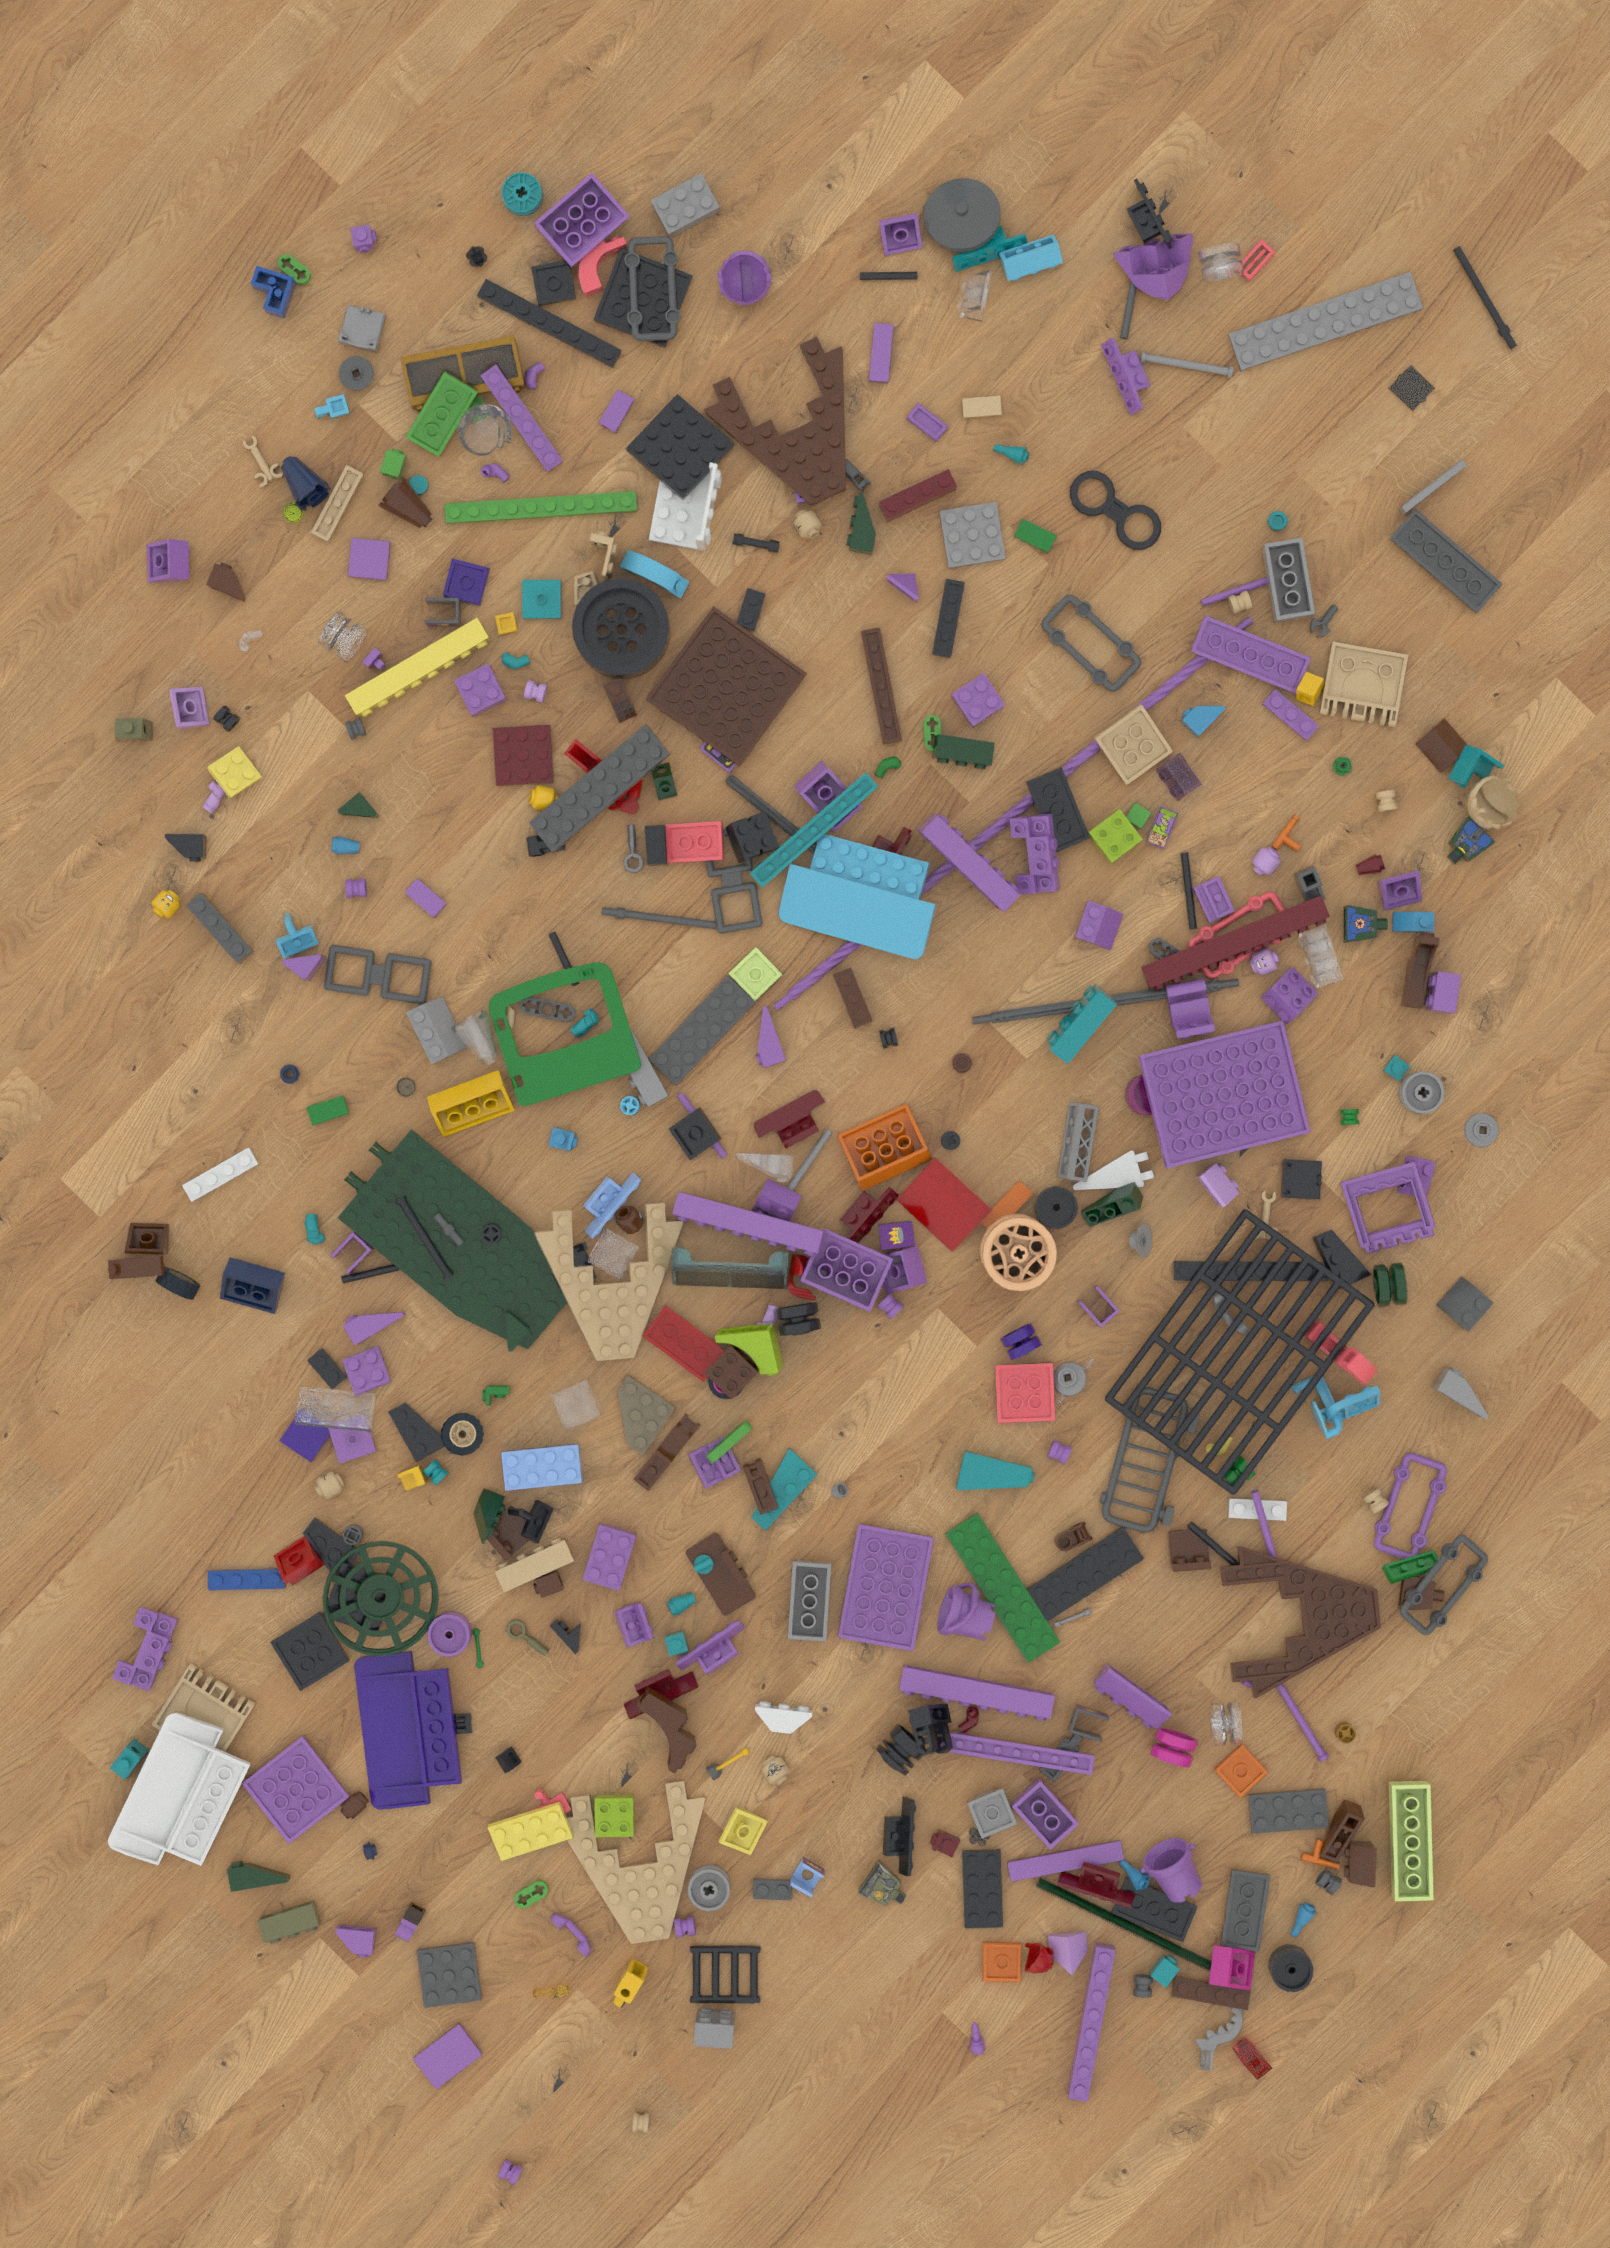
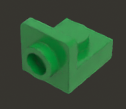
(498, 1391)

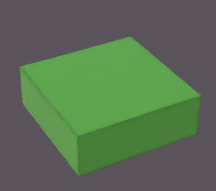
(1138, 815)

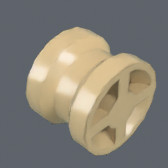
(640, 2122)

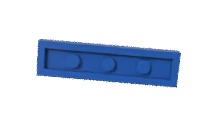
(245, 1579)

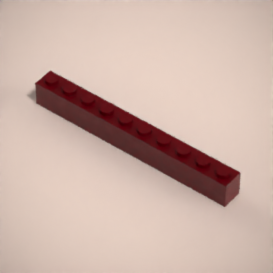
(1234, 942)

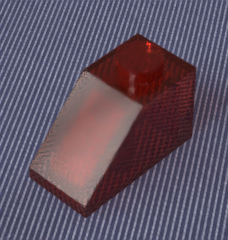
(1252, 2058)

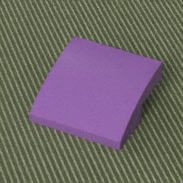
(709, 1472)

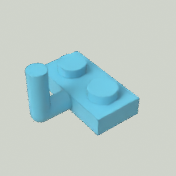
(295, 940)

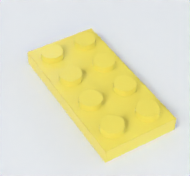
(530, 1831)

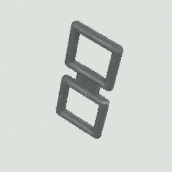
(731, 884)
(377, 974)

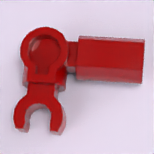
(629, 806)

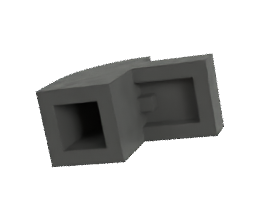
(1309, 883)

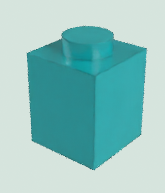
(676, 1643)
(1164, 1969)

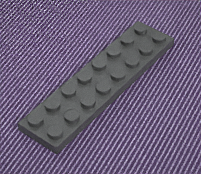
(599, 788)

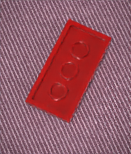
(683, 1342)

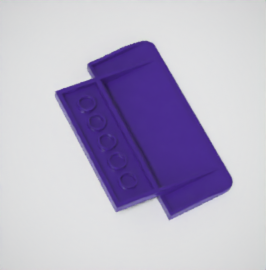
(406, 1730)

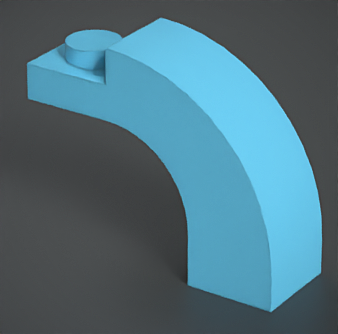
(654, 572)

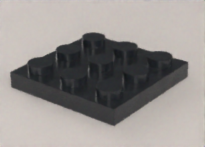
(350, 1597)
(310, 1651)

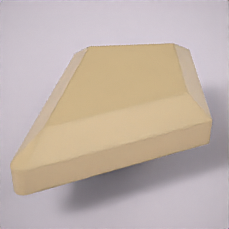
(582, 584)

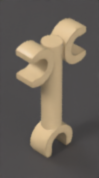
(268, 474)
(1266, 1214)

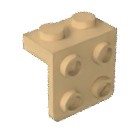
(602, 540)

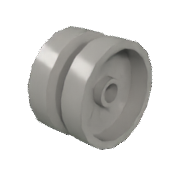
(1432, 1089)
(701, 1896)

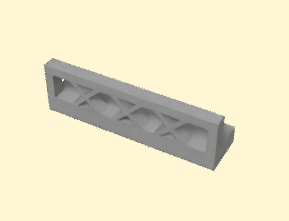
(1073, 1141)

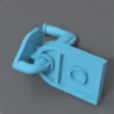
(1337, 1412)

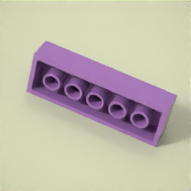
(966, 860)

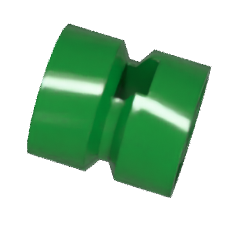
(1236, 1471)

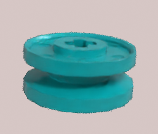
(517, 184)

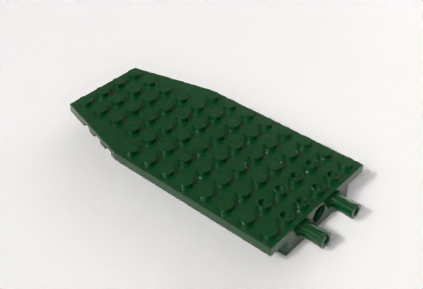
(486, 1276)

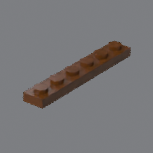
(881, 686)

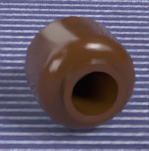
(629, 1219)

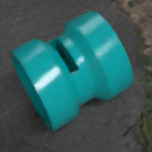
(435, 1472)

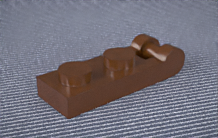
(761, 1487)

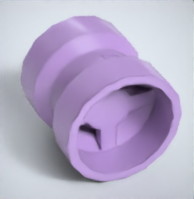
(534, 691)

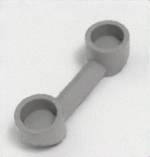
(1217, 1301)

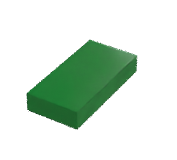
(1035, 536)
(328, 1110)

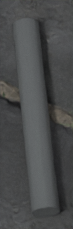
(1128, 311)

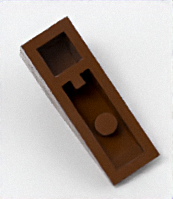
(136, 1267)
(1342, 1830)

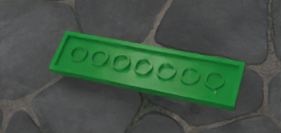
(1002, 1587)

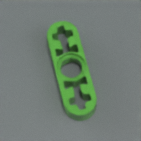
(729, 1441)

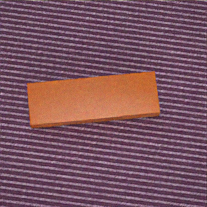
(1009, 1203)

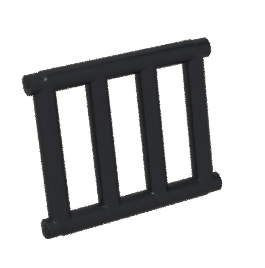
(734, 1951)

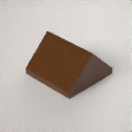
(1441, 745)
(147, 1238)

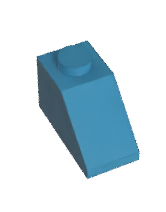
(1200, 718)
(1413, 922)

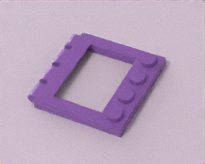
(1383, 1180)

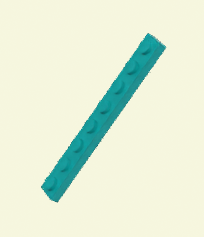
(813, 829)

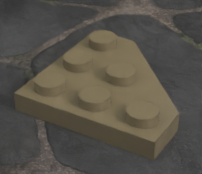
(642, 1413)

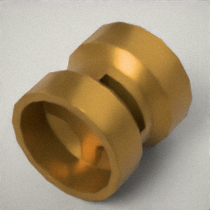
(1347, 1735)

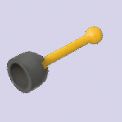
(715, 1770)

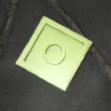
(755, 974)

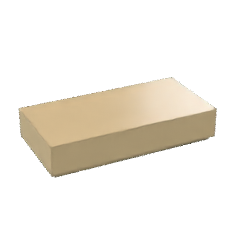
(981, 407)

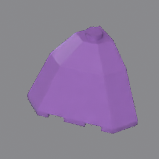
(1156, 267)

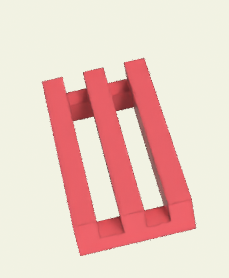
(1249, 255)

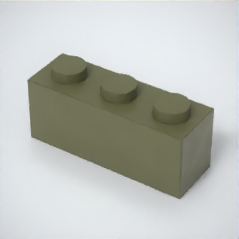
(289, 1922)

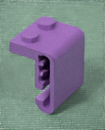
(1189, 1009)

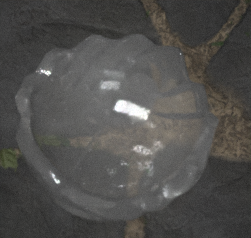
(484, 429)

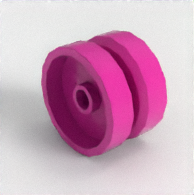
(1174, 1747)

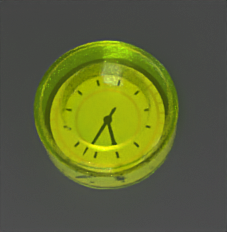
(292, 513)

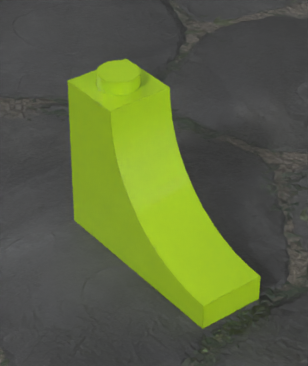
(758, 1342)

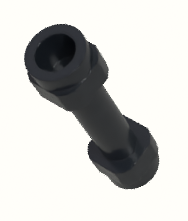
(772, 546)

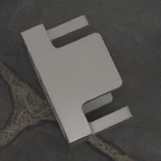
(991, 1812)

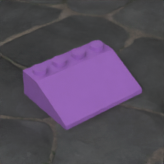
(581, 220)
(847, 1271)

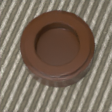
(961, 1063)

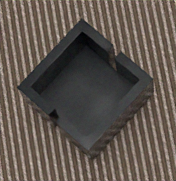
(750, 836)

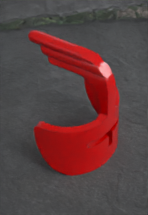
(797, 1265)

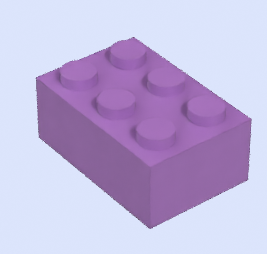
(609, 1556)
(1044, 1813)

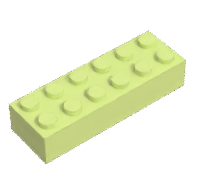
(1411, 1840)

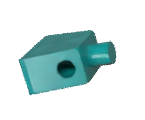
(128, 1759)

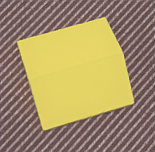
(743, 1831)

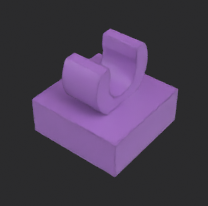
(374, 659)

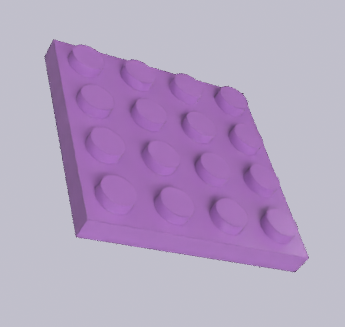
(295, 1789)

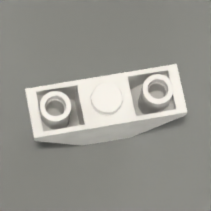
(782, 1717)

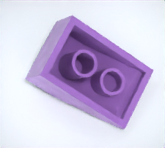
(822, 787)

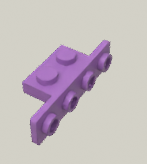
(1127, 373)
(715, 1651)

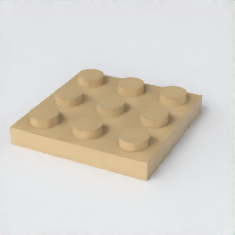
(1133, 744)

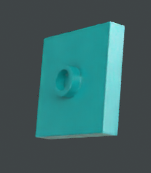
(541, 599)

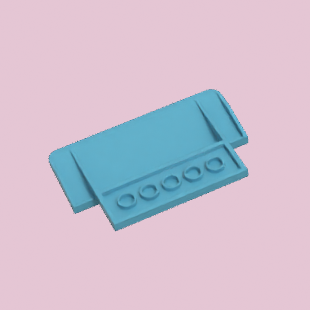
(860, 897)

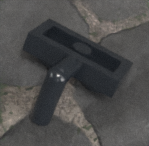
(535, 1520)

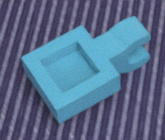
(335, 407)

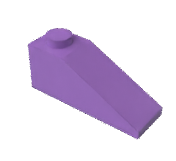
(769, 1045)
(364, 1326)

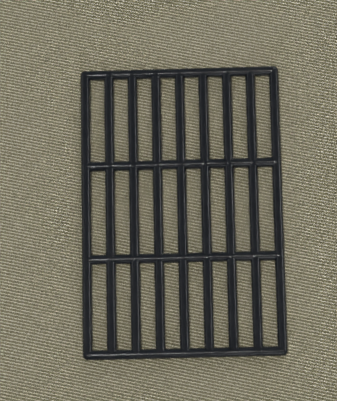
(1216, 1382)

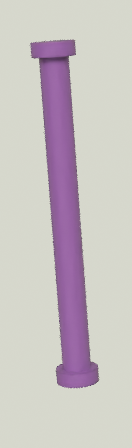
(1303, 1724)

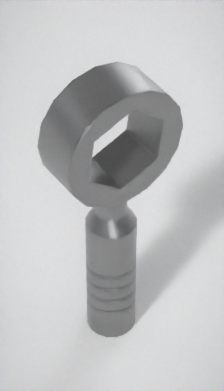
(632, 845)

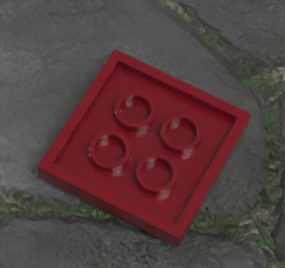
(523, 755)

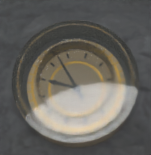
(406, 1087)

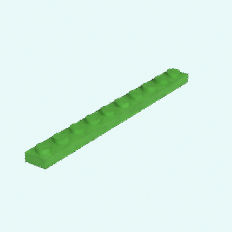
(540, 507)

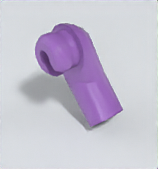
(531, 373)

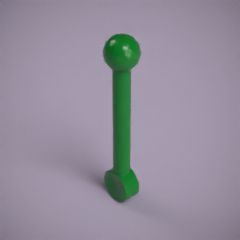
(479, 1664)

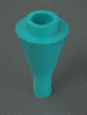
(1015, 453)

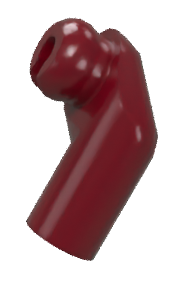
(971, 1719)

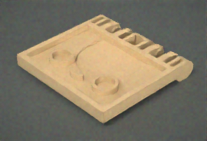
(1365, 680)
(206, 1706)

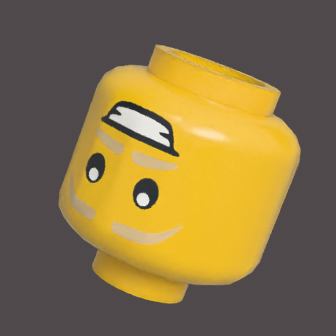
(165, 904)

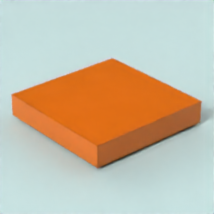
(1240, 1770)
(1002, 1961)

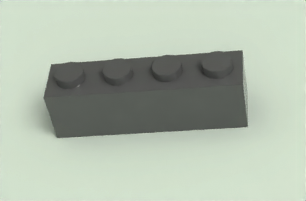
(220, 928)

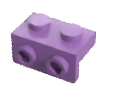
(1426, 1171)
(634, 1624)

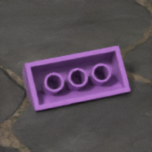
(1131, 1696)

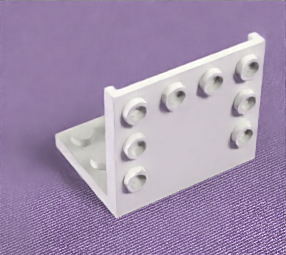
(688, 520)

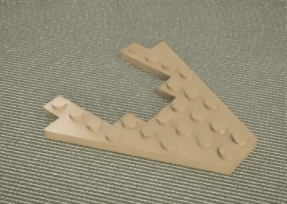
(615, 1312)
(642, 1894)

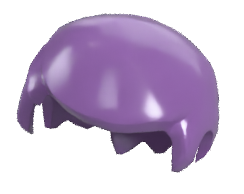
(744, 278)

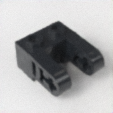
(931, 1721)

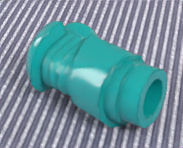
(585, 1023)
(311, 1226)

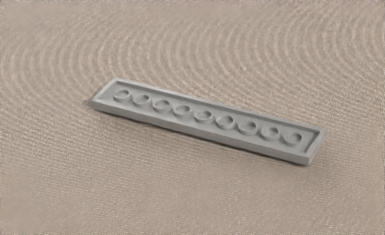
(1325, 321)

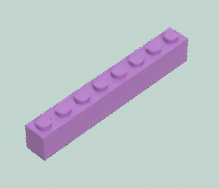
(749, 1223)
(976, 1691)
(1091, 2021)

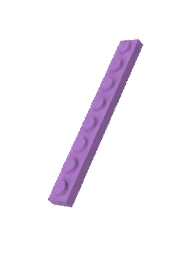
(1021, 1753)

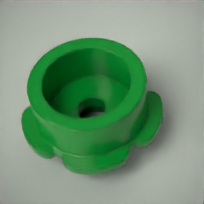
(1347, 766)

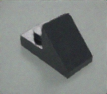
(571, 1639)

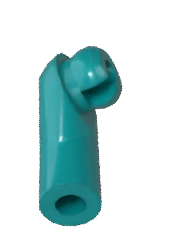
(513, 662)

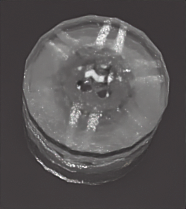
(344, 637)

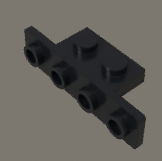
(1145, 219)
(899, 1836)

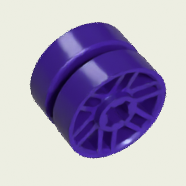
(1021, 1341)

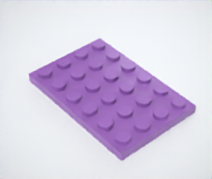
(885, 1587)

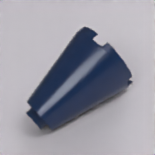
(304, 483)

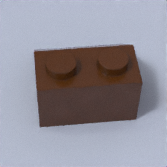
(1360, 1863)

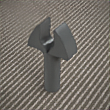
(1324, 621)

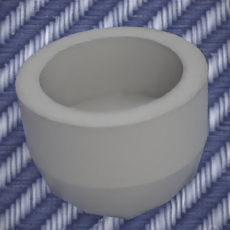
(839, 1490)

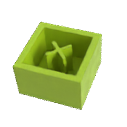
(1115, 836)
(614, 1815)

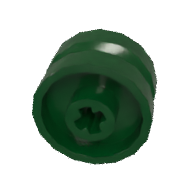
(1390, 1284)

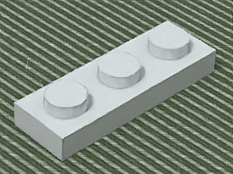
(1246, 1509)

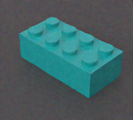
(1080, 1023)

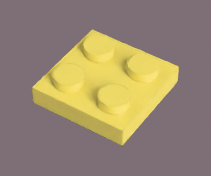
(234, 772)

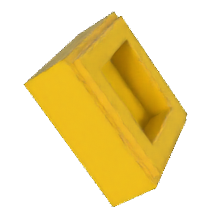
(506, 623)

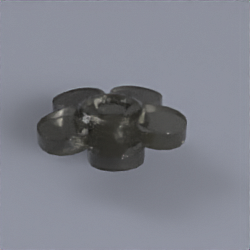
(975, 1836)

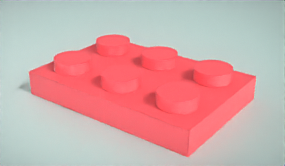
(695, 842)

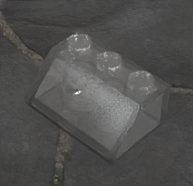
(1320, 956)

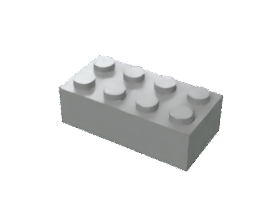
(1288, 580)
(809, 1600)

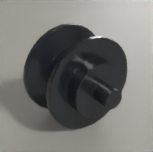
(476, 256)

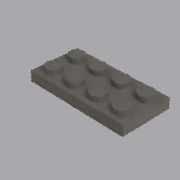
(1288, 1810)
(1245, 1910)

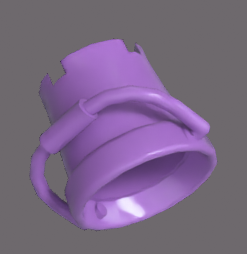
(965, 1613)
(1173, 1868)

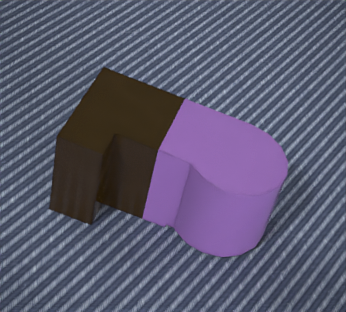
(410, 1922)

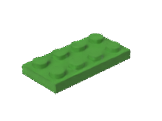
(441, 413)

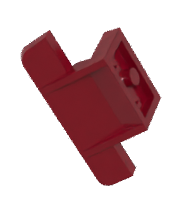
(791, 1121)

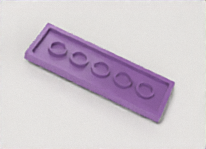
(1250, 654)

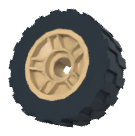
(472, 1438)

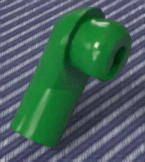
(887, 763)

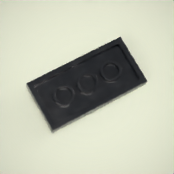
(1053, 796)
(982, 1888)
(1155, 1911)

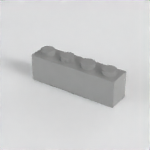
(647, 1080)

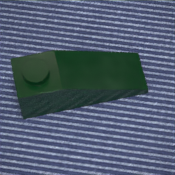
(249, 1876)

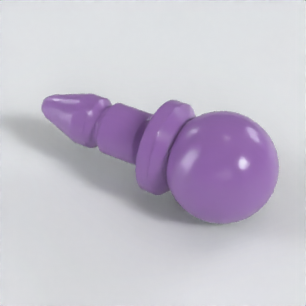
(977, 2046)

